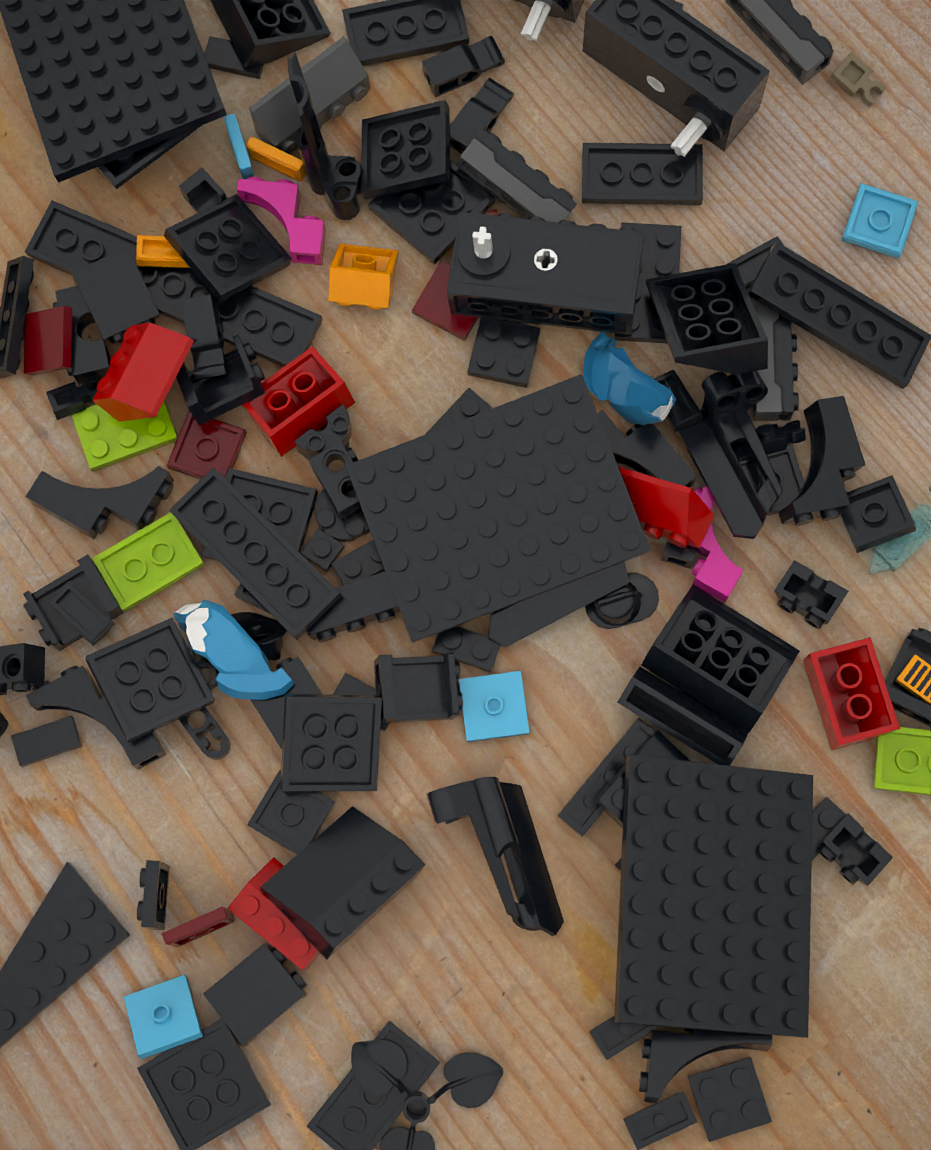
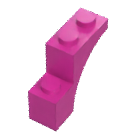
(283, 201)
(717, 573)

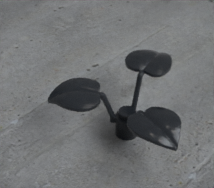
(382, 1062)

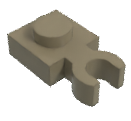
(854, 76)

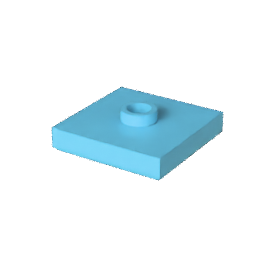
(880, 220)
(494, 706)
(163, 1016)

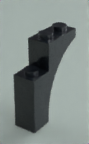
(647, 452)
(833, 460)
(90, 507)
(79, 693)
(673, 1051)

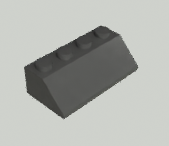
(333, 83)

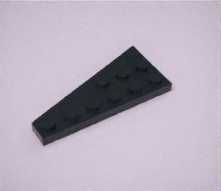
(56, 950)

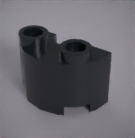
(337, 430)
(809, 595)
(854, 851)

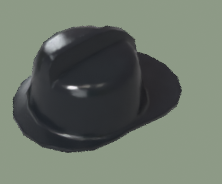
(626, 604)
(264, 631)

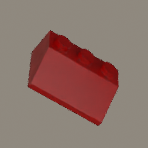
(142, 372)
(298, 400)
(668, 509)
(851, 693)
(269, 922)

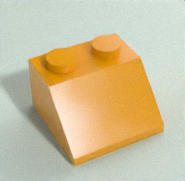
(362, 276)

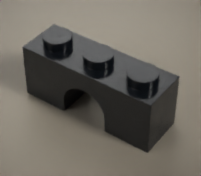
(88, 358)

